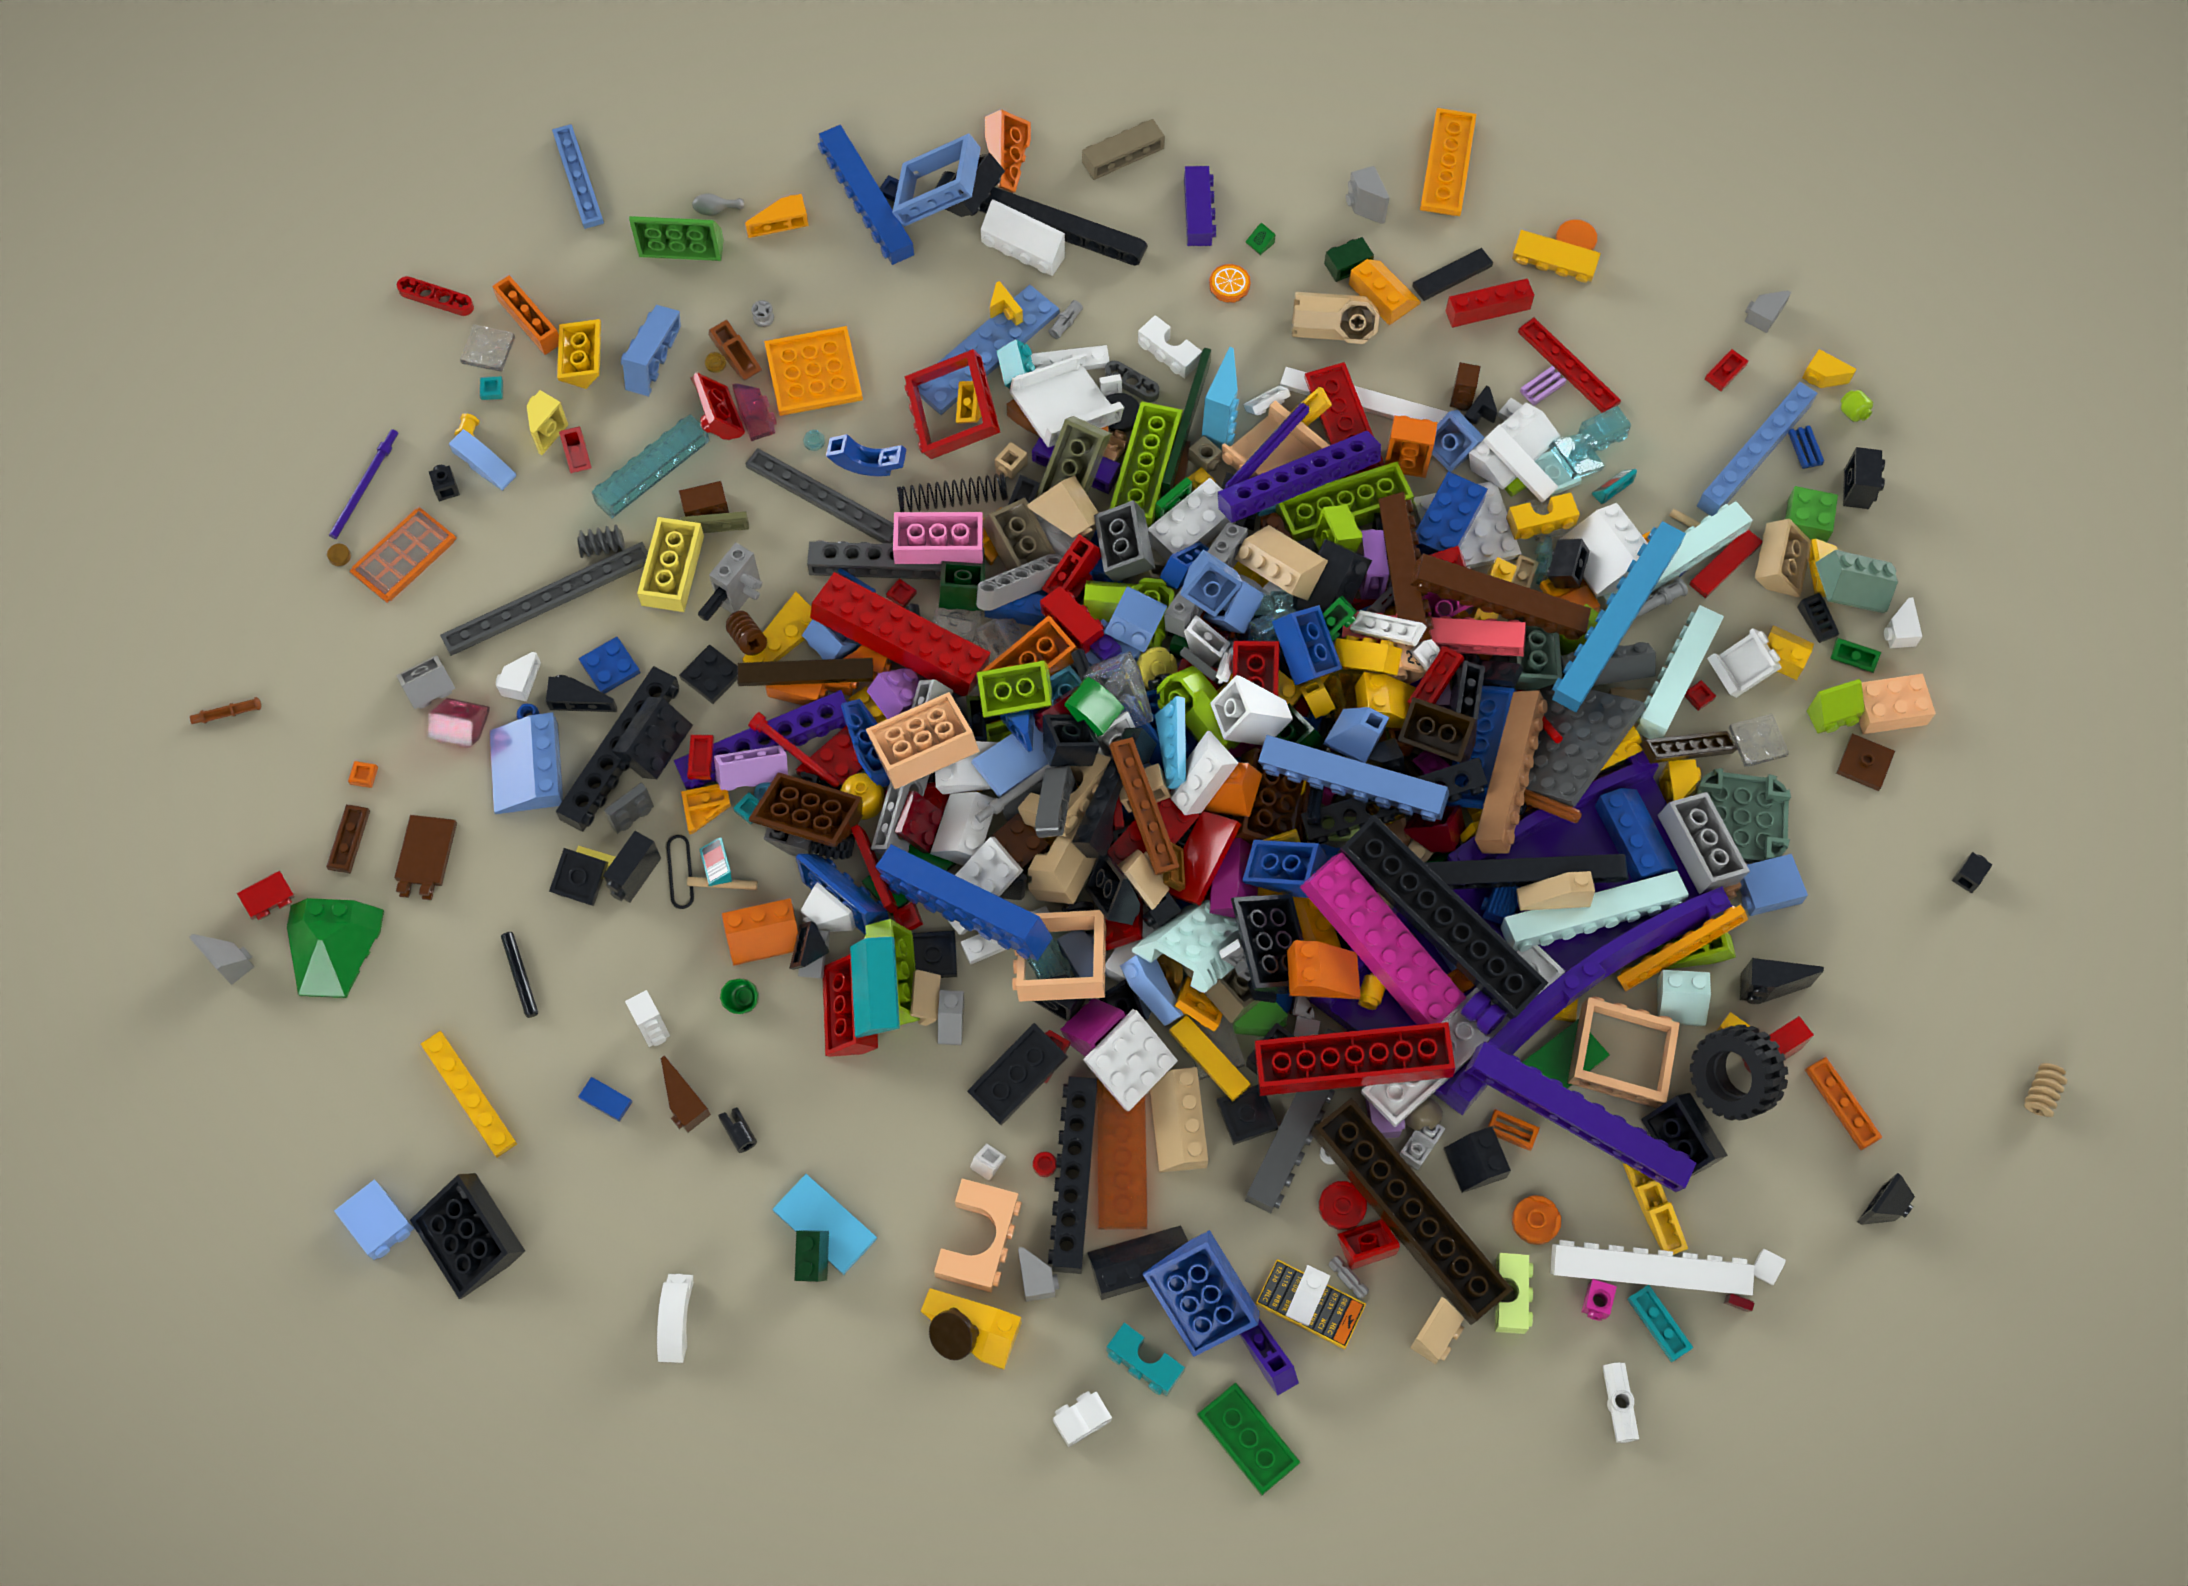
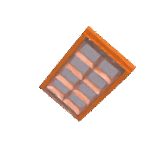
(403, 554)

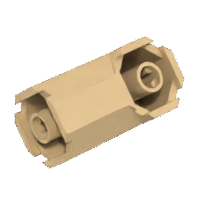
(1334, 317)
(1060, 871)

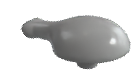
(711, 204)

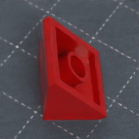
(1368, 1244)

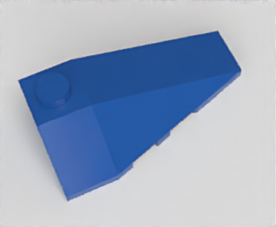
(857, 721)

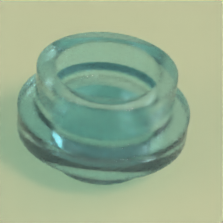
(814, 440)

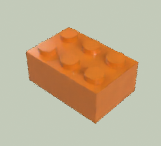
(1411, 445)

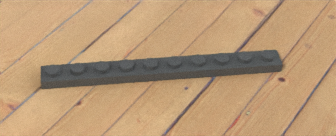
(545, 599)

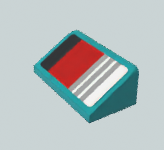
(1614, 485)
(716, 863)

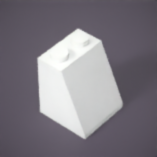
(1249, 712)

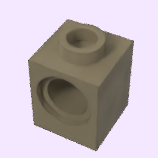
(1202, 448)

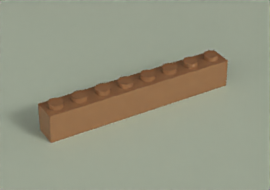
(1511, 772)

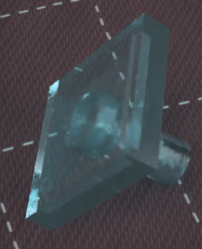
(1577, 455)

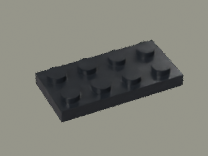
(1017, 1074)

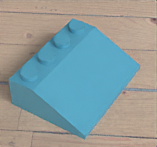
(1222, 404)

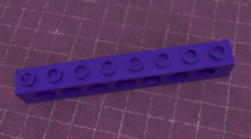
(1299, 476)
(790, 721)

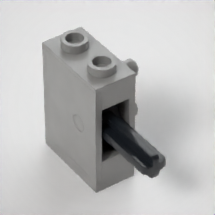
(732, 582)

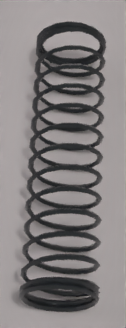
(1003, 491)

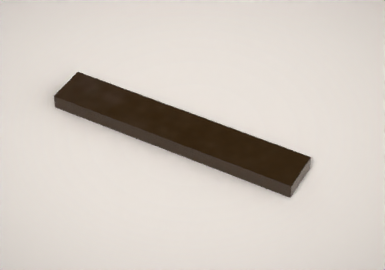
(805, 672)
(1688, 746)

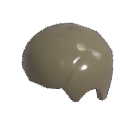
(1426, 1114)

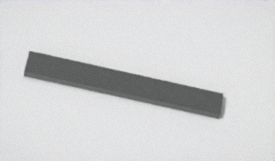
(821, 496)

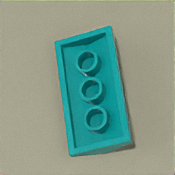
(874, 986)

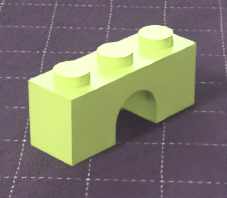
(1515, 1315)

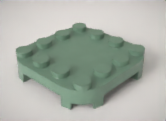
(1752, 811)

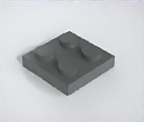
(629, 808)

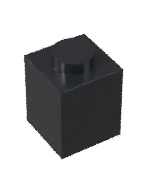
(1972, 872)

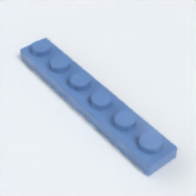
(578, 176)

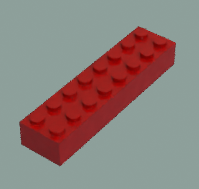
(899, 634)
(1354, 1058)

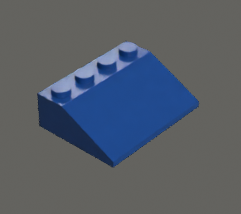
(864, 909)
(1202, 1294)

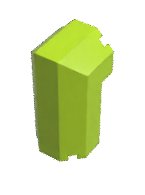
(1103, 597)
(1198, 695)

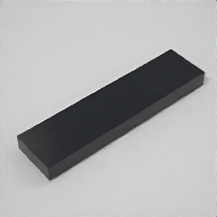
(1452, 274)

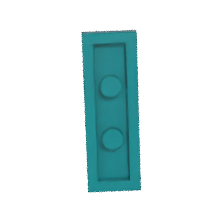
(1660, 1323)

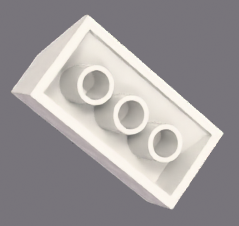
(1023, 238)
(1530, 431)

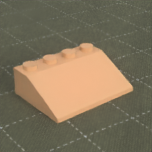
(922, 740)

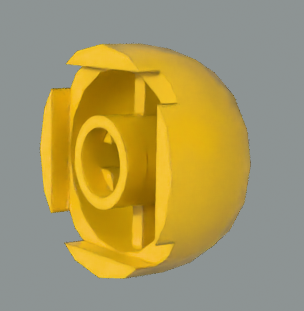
(871, 793)

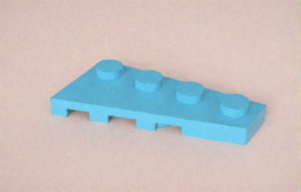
(1171, 735)

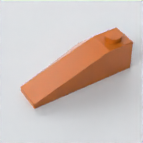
(1007, 140)

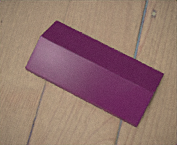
(1229, 879)

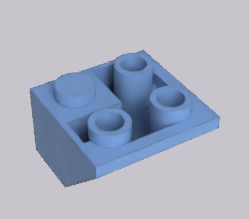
(1357, 732)

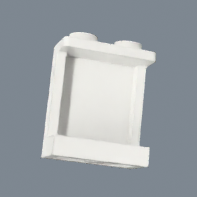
(1745, 663)

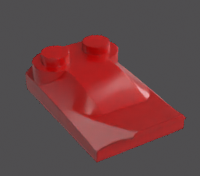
(718, 407)

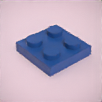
(609, 665)

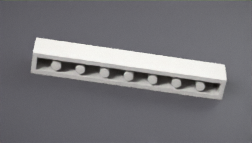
(1652, 1269)

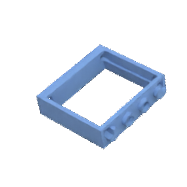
(962, 149)

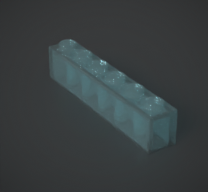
(650, 466)

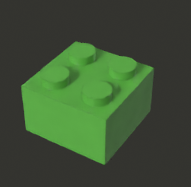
(1812, 512)

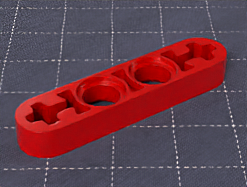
(435, 295)

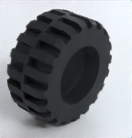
(1765, 1067)

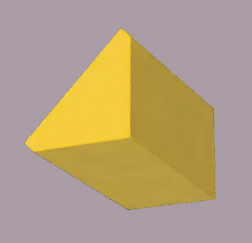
(579, 352)

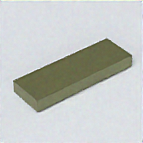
(720, 522)

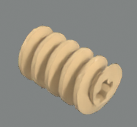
(2045, 1090)

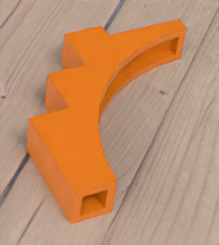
(807, 693)

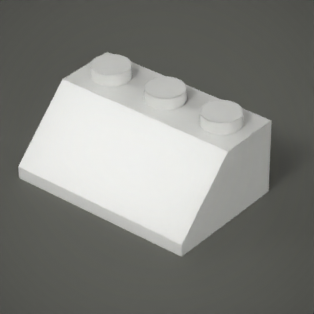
(1205, 774)
(959, 830)

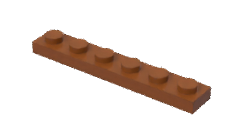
(1144, 806)

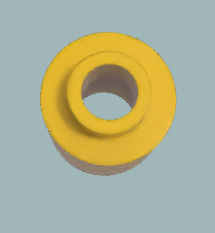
(1371, 992)

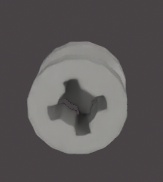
(765, 308)

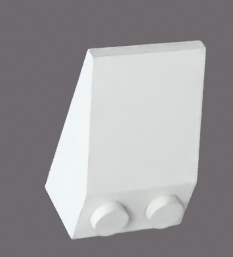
(962, 774)

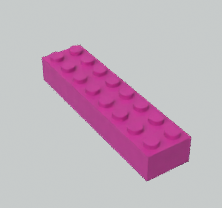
(1382, 941)

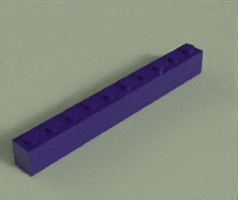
(1580, 1116)

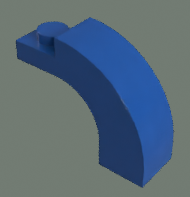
(864, 460)

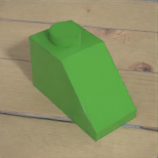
(1260, 1019)

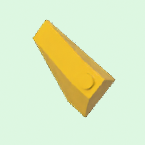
(996, 1327)

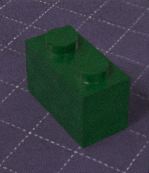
(1344, 258)
(811, 1255)

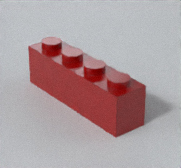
(1489, 302)

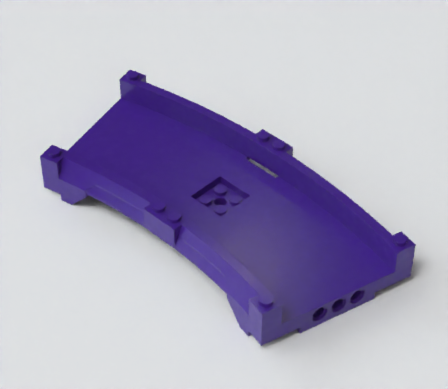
(1584, 957)

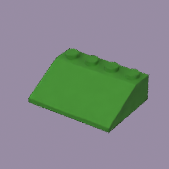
(677, 238)

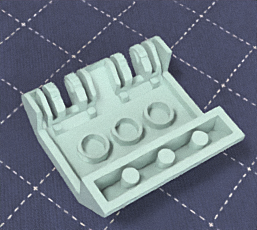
(1194, 941)

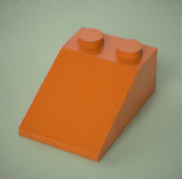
(1322, 971)

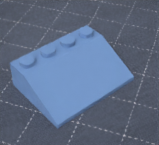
(526, 764)

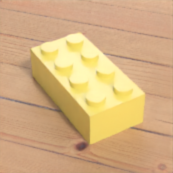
(670, 564)

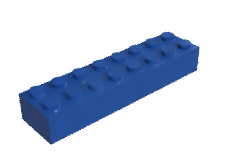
(964, 902)

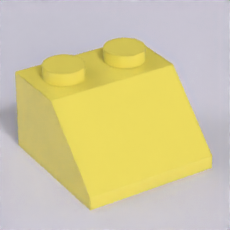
(545, 420)

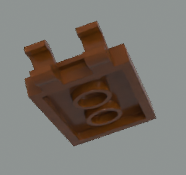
(424, 854)

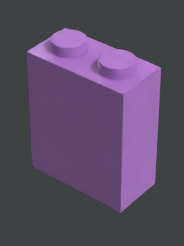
(1377, 575)

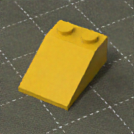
(1385, 696)

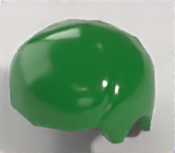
(739, 996)

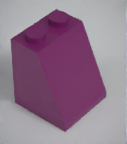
(1091, 1025)

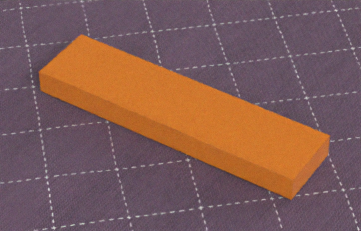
(1843, 1103)

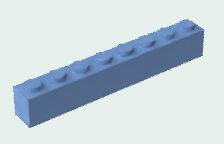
(1757, 449)

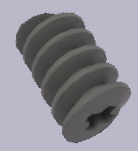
(600, 541)

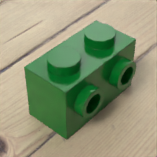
(1339, 614)

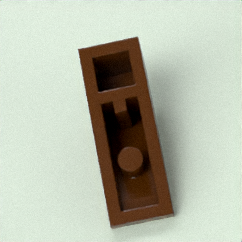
(683, 1101)

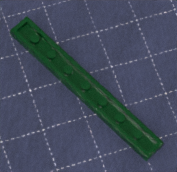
(1186, 421)

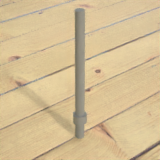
(997, 805)

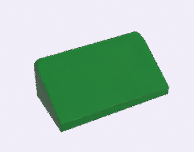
(1855, 655)

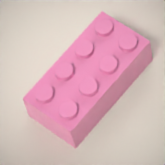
(938, 537)

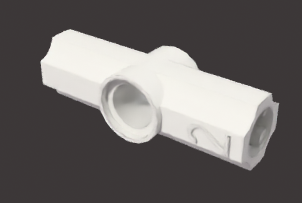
(1622, 1418)

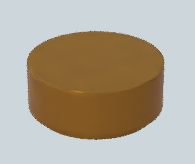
(338, 554)

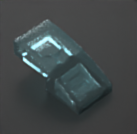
(1273, 602)

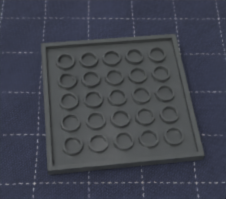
(1589, 739)

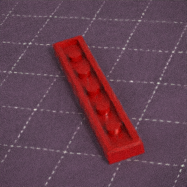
(1569, 365)

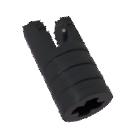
(739, 1132)

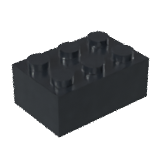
(652, 737)

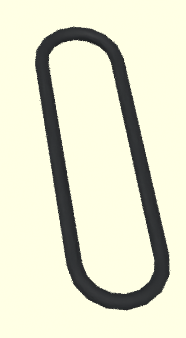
(670, 871)

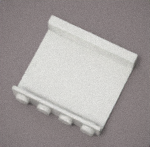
(1060, 392)

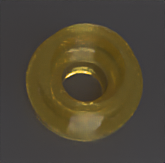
(712, 358)

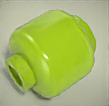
(1856, 405)

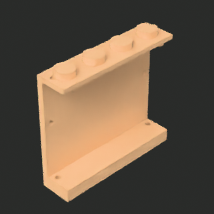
(1296, 445)

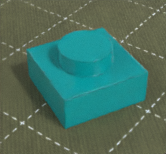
(491, 388)
(746, 806)

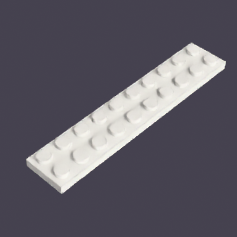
(1400, 1099)

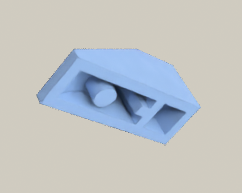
(1152, 988)

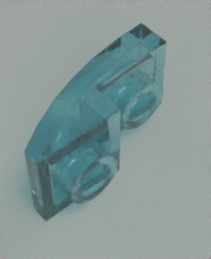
(1544, 553)

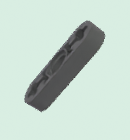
(1137, 390)

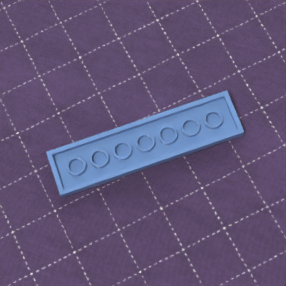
(986, 340)

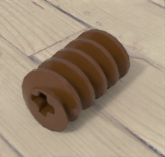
(746, 633)

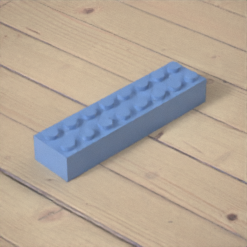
(1353, 777)

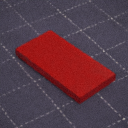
(1204, 855)

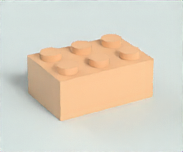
(1896, 704)

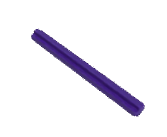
(1269, 445)

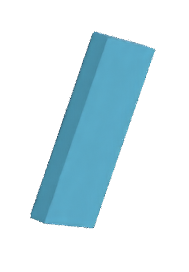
(812, 1208)

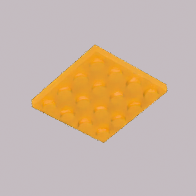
(813, 370)

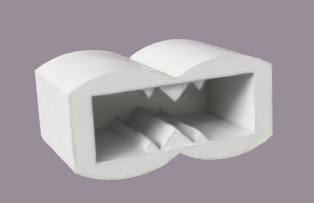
(1082, 1418)

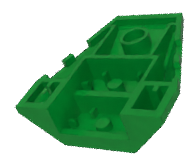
(330, 943)

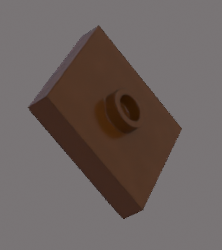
(1865, 762)

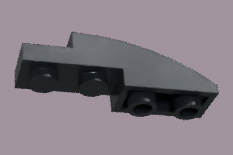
(1496, 672)

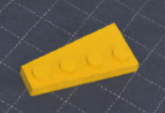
(784, 631)

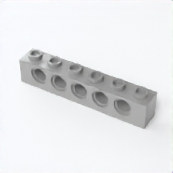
(1225, 549)

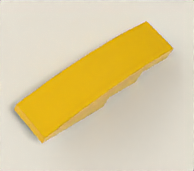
(1657, 1211)

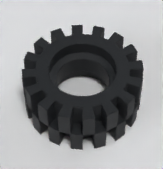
(842, 850)

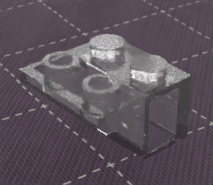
(998, 636)

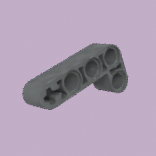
(1054, 801)

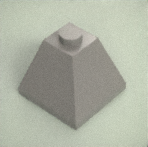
(225, 957)

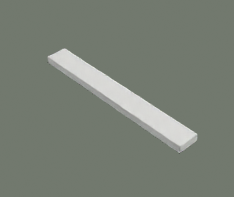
(1371, 401)

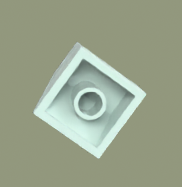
(1684, 996)

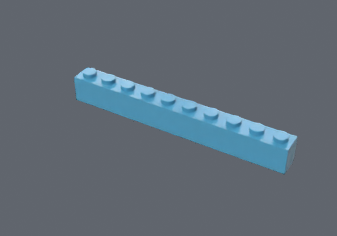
(1618, 617)

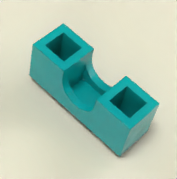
(1160, 1375)

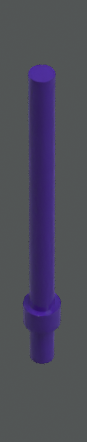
(383, 450)

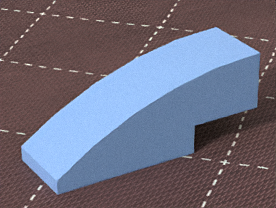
(482, 460)

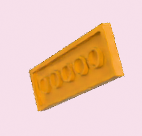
(1448, 162)

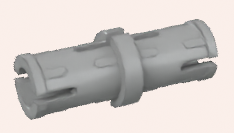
(1065, 319)

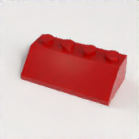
(839, 1012)

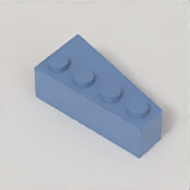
(650, 349)

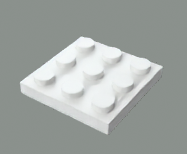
(1130, 1060)

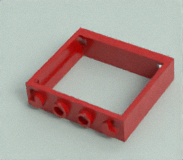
(986, 429)

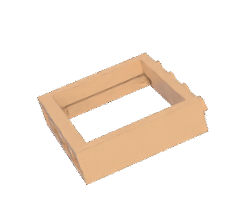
(1067, 987)
(1615, 1087)

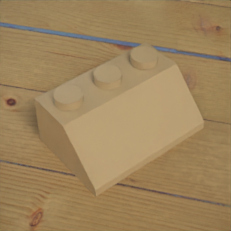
(1783, 558)

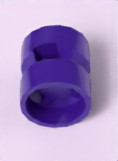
(1485, 1014)

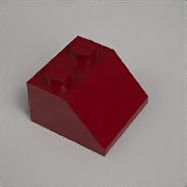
(1439, 835)

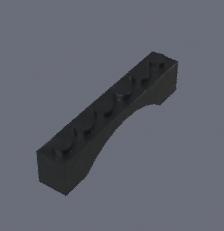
(1096, 827)

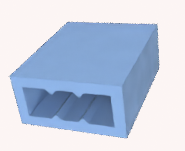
(374, 1220)

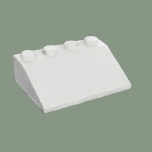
(1612, 547)

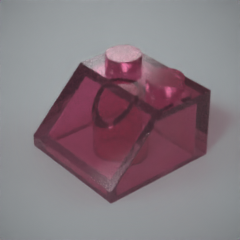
(754, 411)
(457, 722)

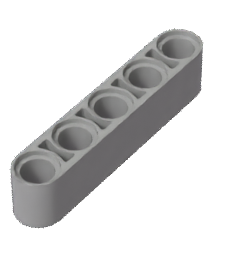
(1016, 582)

